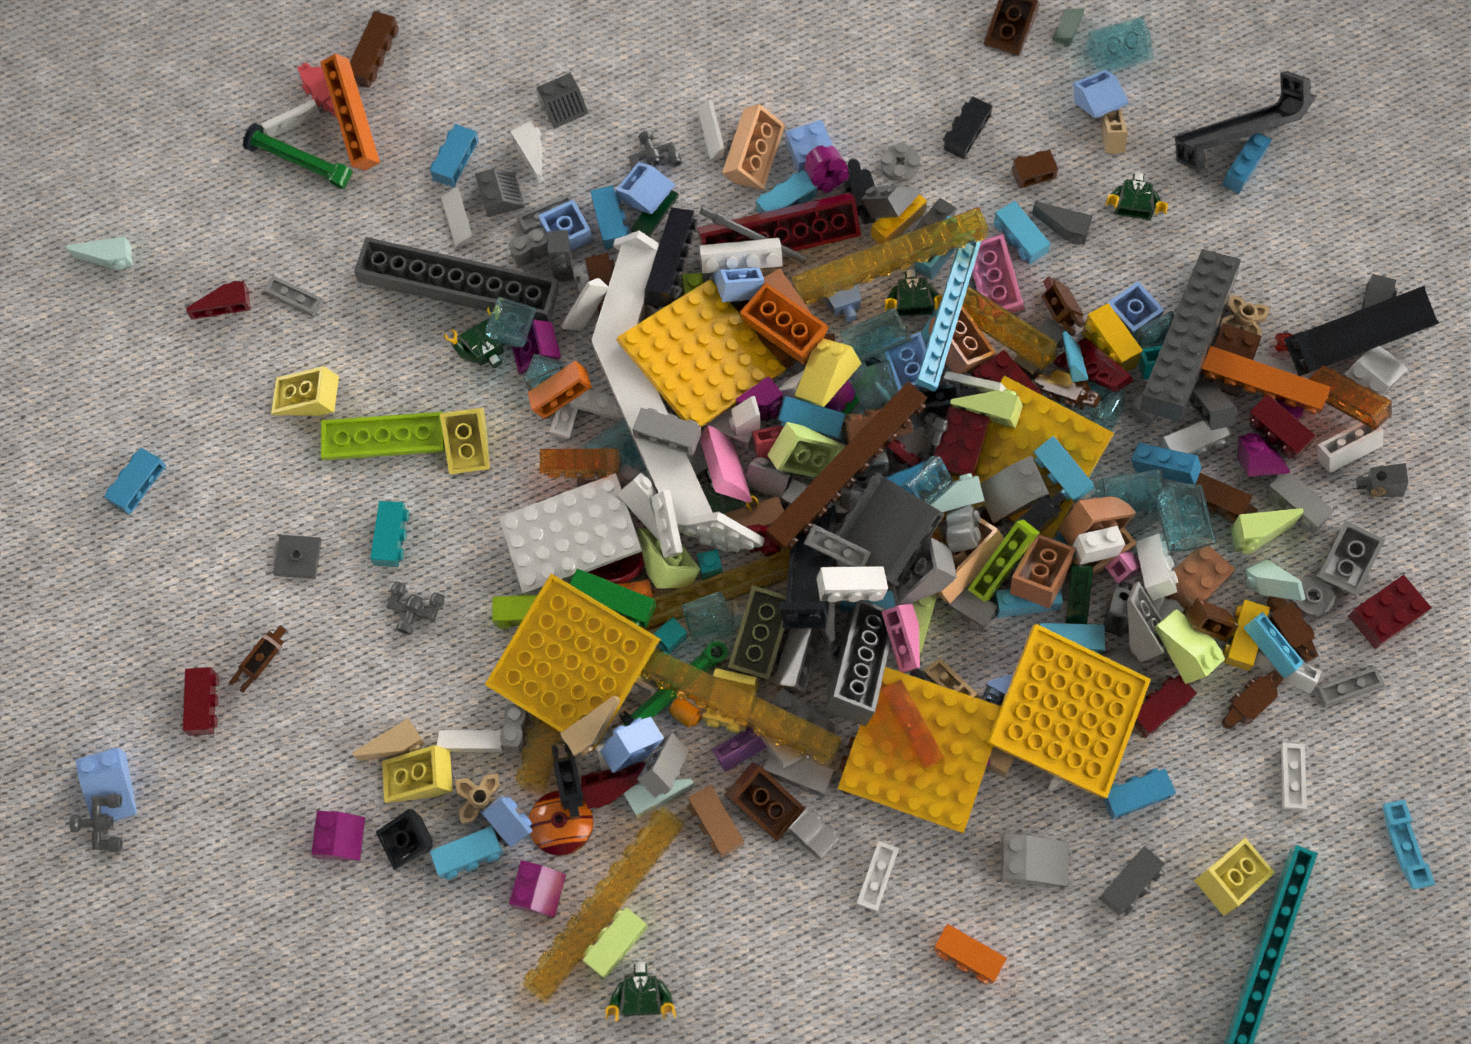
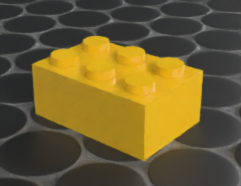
(1112, 337)

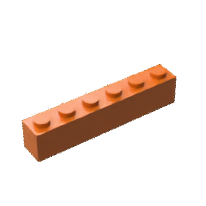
(350, 112)
(1265, 380)

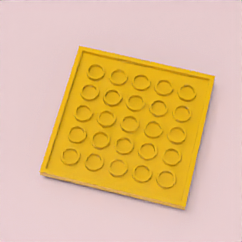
(699, 354)
(1037, 424)
(570, 657)
(1069, 711)
(888, 772)

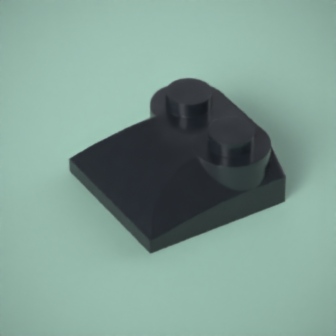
(405, 838)

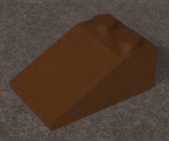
(1011, 25)
(1236, 342)
(764, 801)

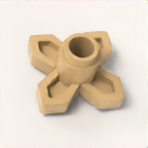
(1245, 315)
(469, 791)

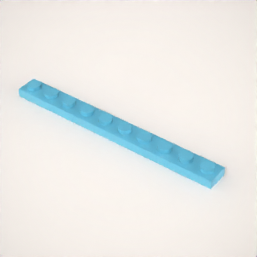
(947, 316)

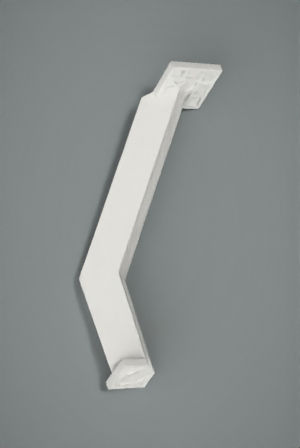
(632, 390)

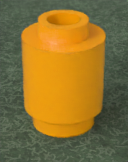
(685, 713)

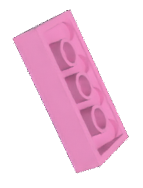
(996, 275)
(724, 464)

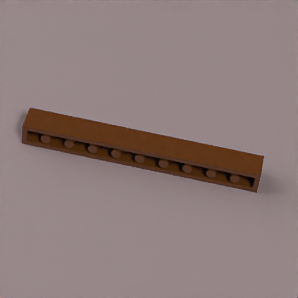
(845, 467)

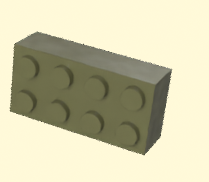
(758, 634)

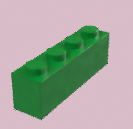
(624, 601)

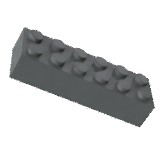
(860, 664)

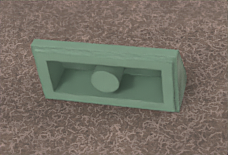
(1068, 26)

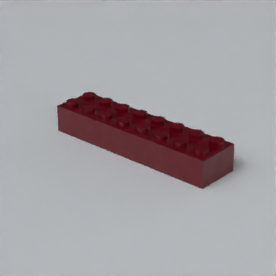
(796, 226)

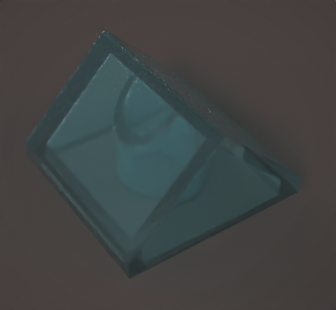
(540, 370)
(928, 480)

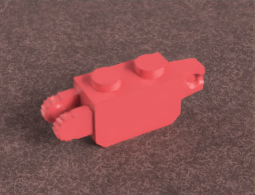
(315, 84)

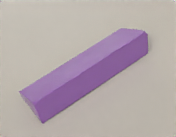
(738, 749)

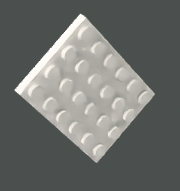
(570, 532)

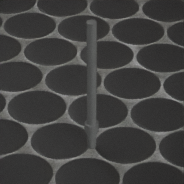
(720, 219)

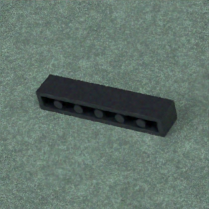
(670, 257)

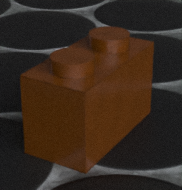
(1034, 169)
(1211, 620)

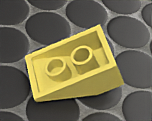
(826, 372)
(305, 393)
(465, 440)
(417, 775)
(1234, 877)

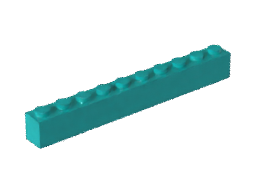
(1271, 946)

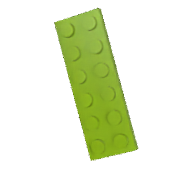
(381, 436)

